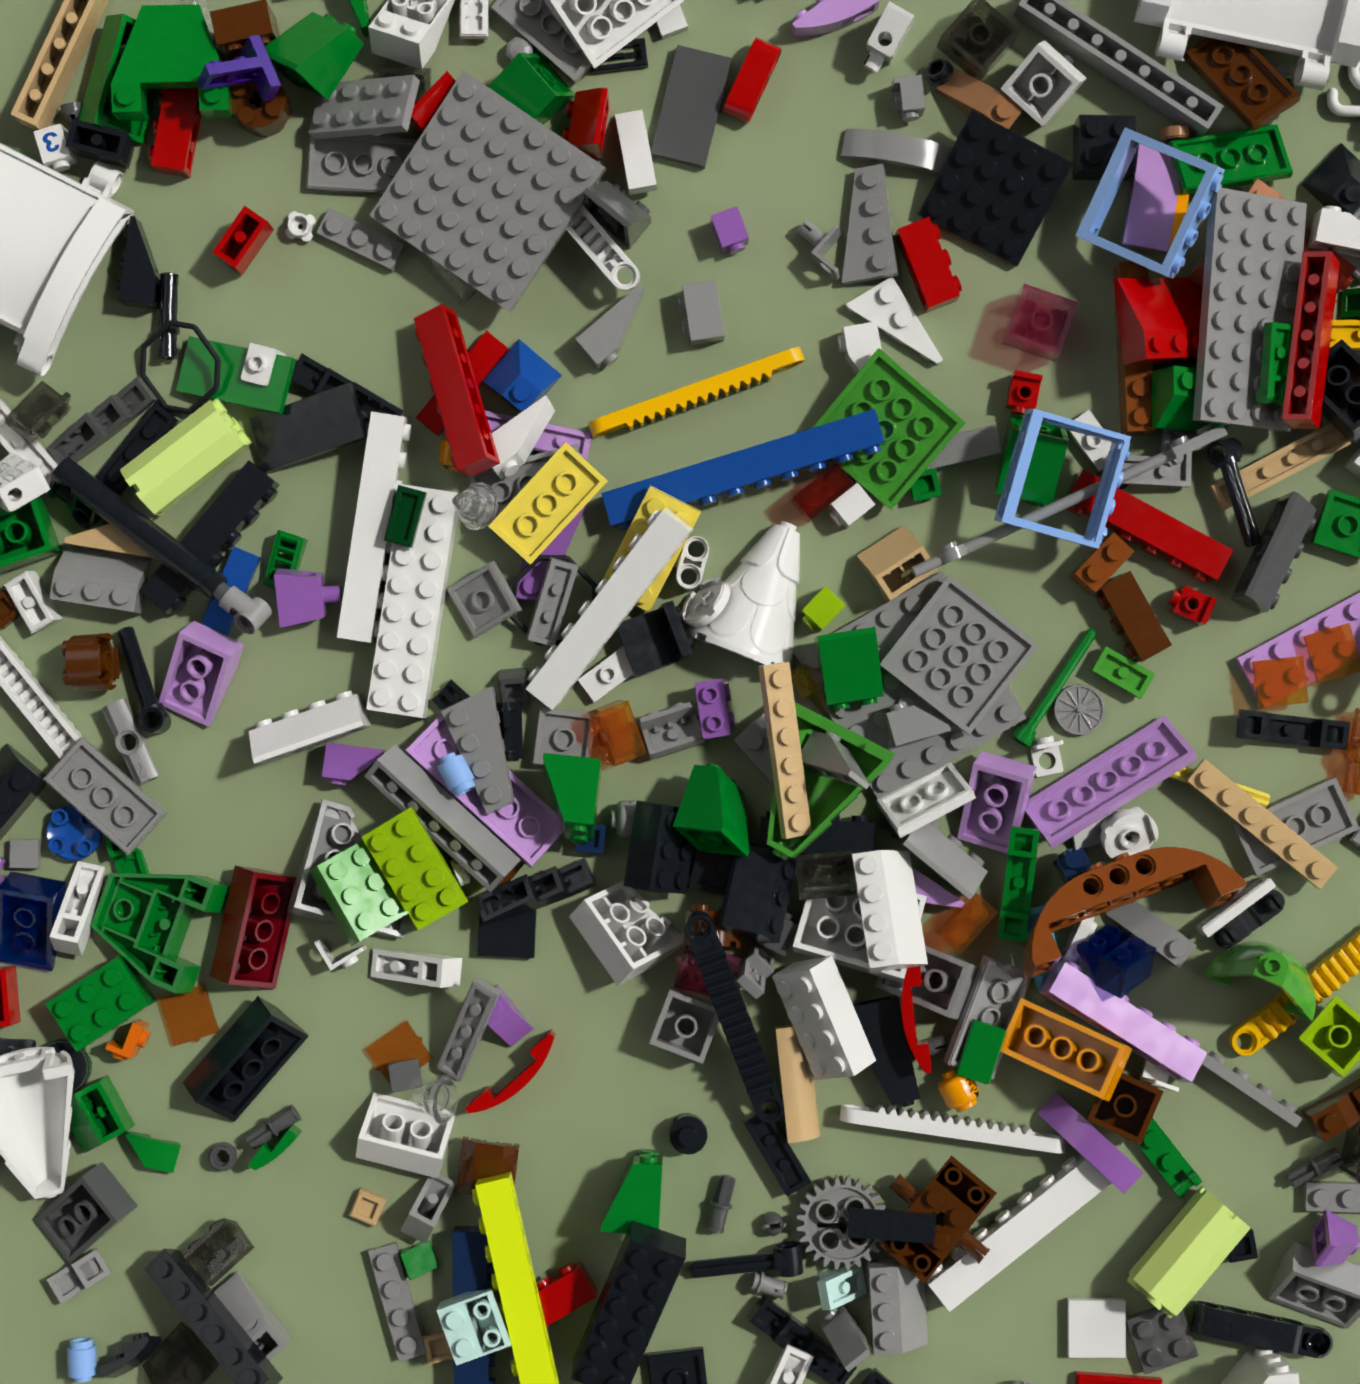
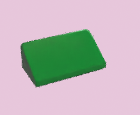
(981, 1051)

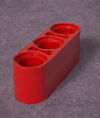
(752, 80)

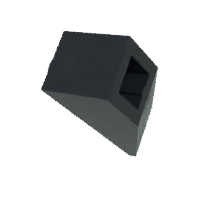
(140, 275)

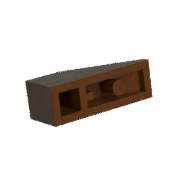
(1334, 1113)

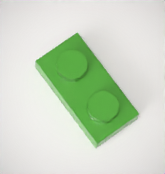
(1122, 672)

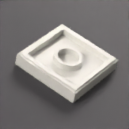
(1096, 1327)

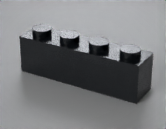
(841, 835)

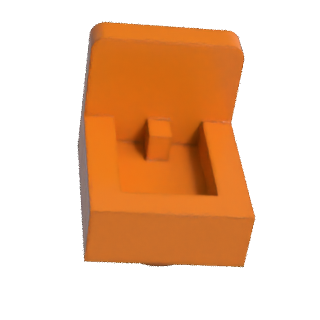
(136, 1039)

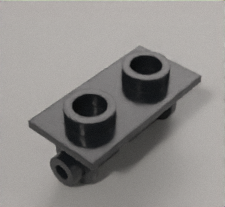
(511, 728)

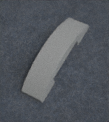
(894, 149)

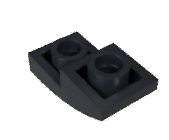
(134, 1354)

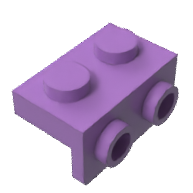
(712, 708)

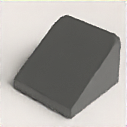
(513, 685)
(405, 1075)

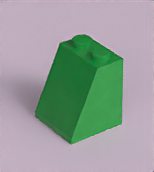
(315, 53)
(533, 87)
(1044, 464)
(849, 667)
(575, 793)
(713, 813)
(636, 1194)

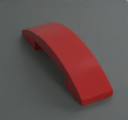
(920, 1049)
(488, 1098)

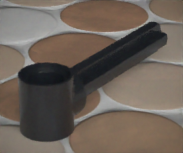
(1234, 485)
(143, 683)
(785, 1259)

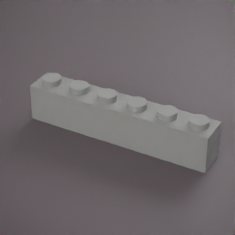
(443, 817)

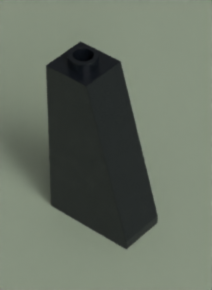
(886, 1035)

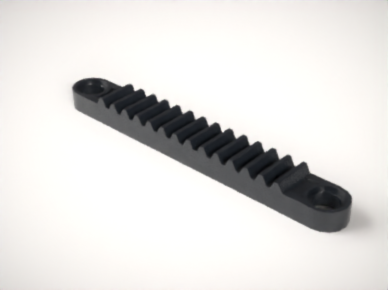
(734, 1017)

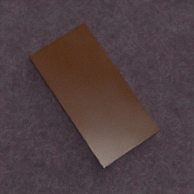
(1242, 80)

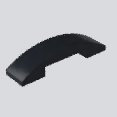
(1292, 730)

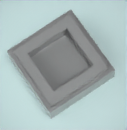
(25, 853)

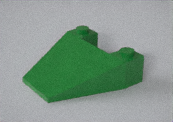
(167, 52)
(150, 921)

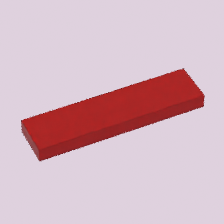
(483, 358)

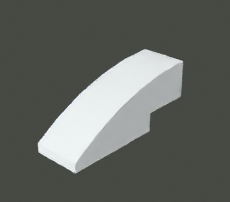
(636, 152)

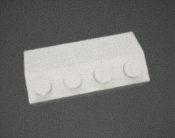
(309, 728)
(889, 910)

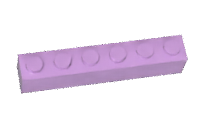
(1124, 1022)

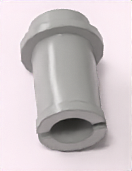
(768, 1285)

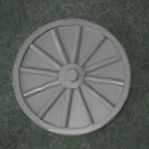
(1079, 709)

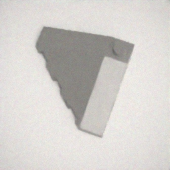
(330, 835)

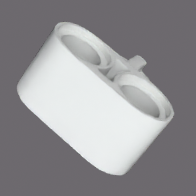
(687, 562)

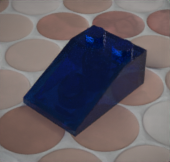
(27, 918)

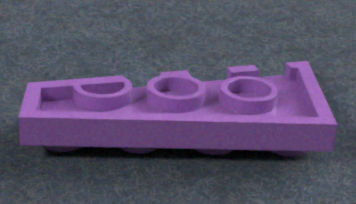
(531, 583)

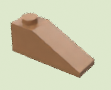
(971, 94)

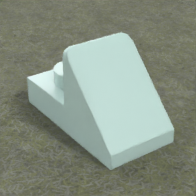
(840, 1286)

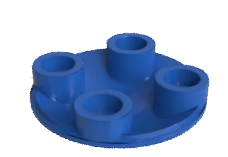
(71, 834)

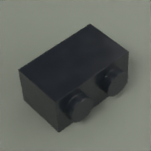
(100, 143)

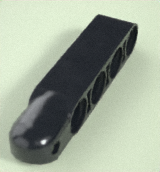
(1260, 1330)

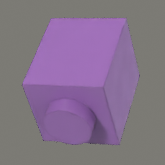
(730, 231)

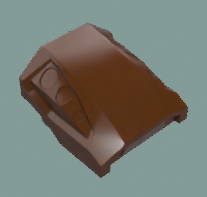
(484, 1160)

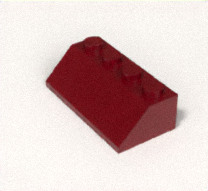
(253, 928)

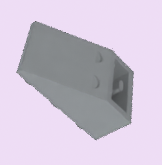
(253, 1315)

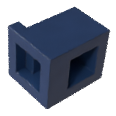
(1071, 864)

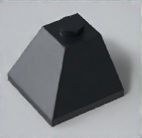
(1337, 181)

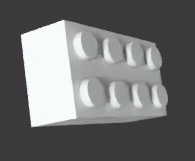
(824, 1018)

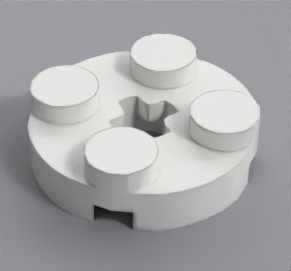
(1123, 822)

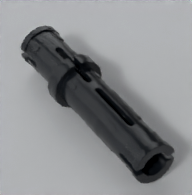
(168, 311)

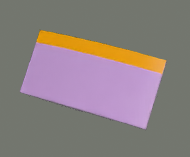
(1154, 203)

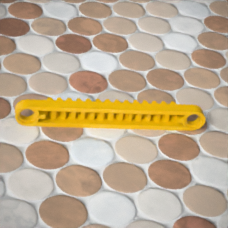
(696, 392)
(1326, 977)

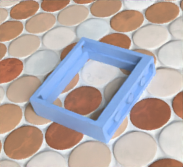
(1111, 182)
(1019, 465)

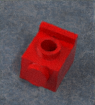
(1026, 381)
(1179, 605)

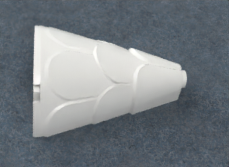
(761, 601)
(36, 1117)

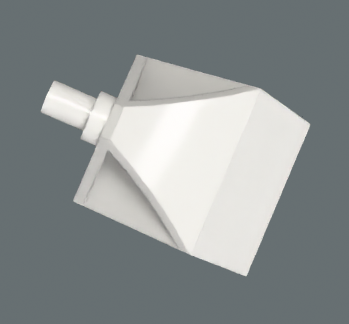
(1043, 82)

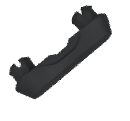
(1250, 919)

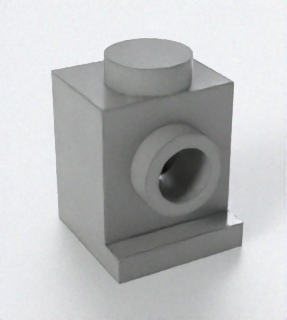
(909, 97)

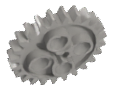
(839, 1196)

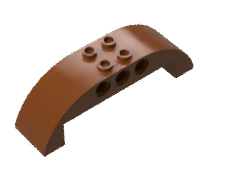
(1122, 883)

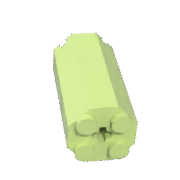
(186, 457)
(1187, 1253)

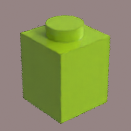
(822, 609)

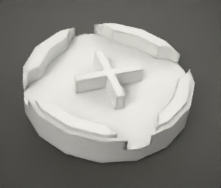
(707, 603)

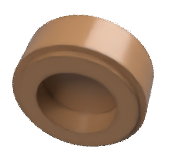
(1173, 133)

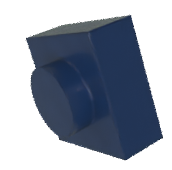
(598, 844)

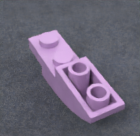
(831, 16)

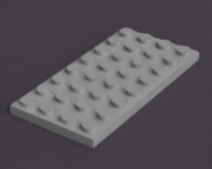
(1247, 282)

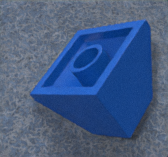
(522, 377)

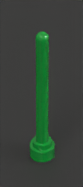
(1026, 732)

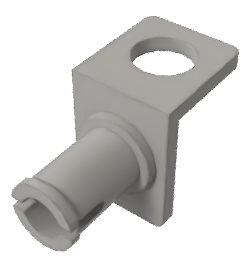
(822, 244)

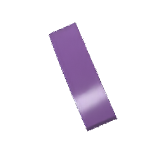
(1090, 1143)

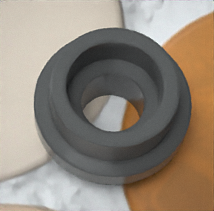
(219, 1164)

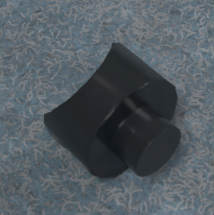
(688, 1133)

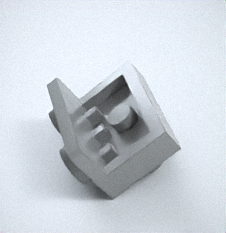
(671, 729)

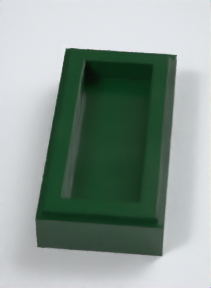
(405, 516)

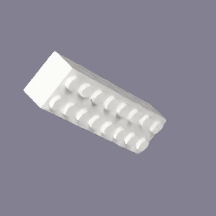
(414, 611)

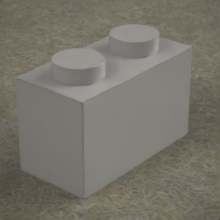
(702, 313)

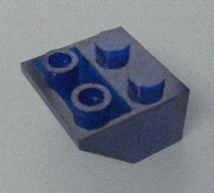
(1116, 960)

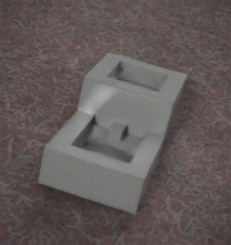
(754, 969)
(78, 1276)

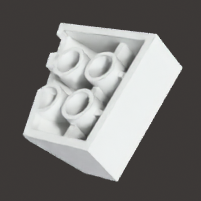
(625, 932)

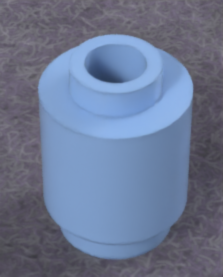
(456, 774)
(82, 1359)

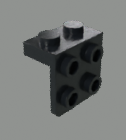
(655, 639)

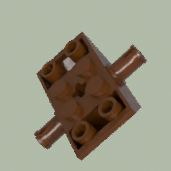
(961, 1199)

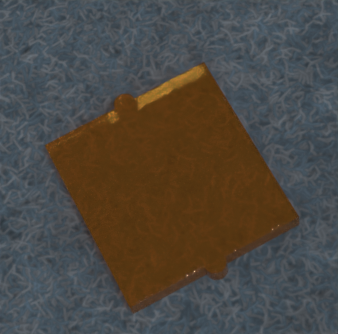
(1333, 653)
(1280, 682)
(189, 1015)
(398, 1045)

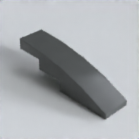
(103, 423)

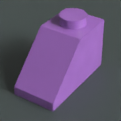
(347, 762)
(508, 1020)
(1333, 1240)

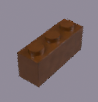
(1132, 617)

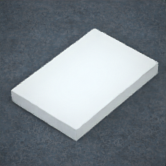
(925, 799)

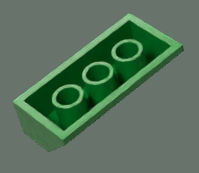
(97, 100)

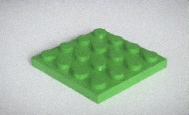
(911, 421)

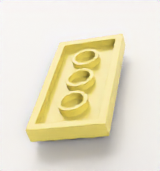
(654, 500)
(548, 503)

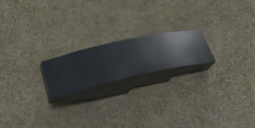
(320, 378)
(535, 892)
(787, 1329)

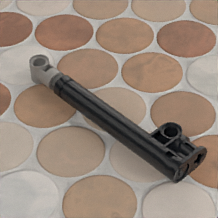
(93, 500)

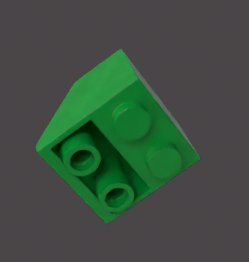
(98, 1115)

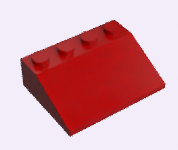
(1158, 319)

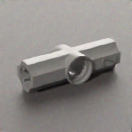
(122, 725)

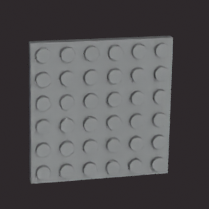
(487, 191)
(923, 755)

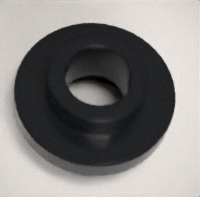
(939, 72)

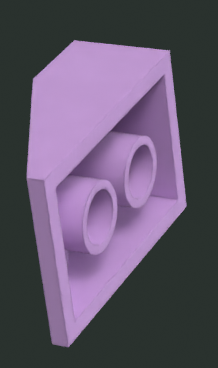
(200, 672)
(1000, 801)

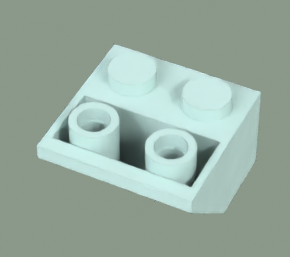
(472, 1325)

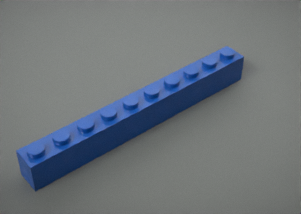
(753, 466)

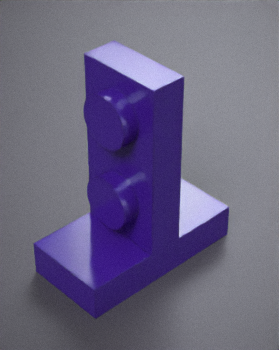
(250, 67)

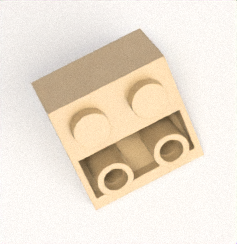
(891, 562)

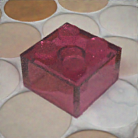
(1039, 322)

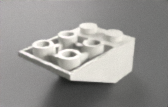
(409, 30)

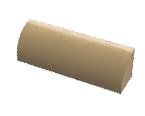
(796, 1087)

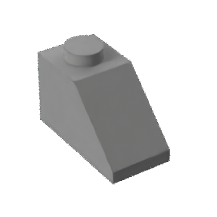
(912, 724)
(428, 1207)

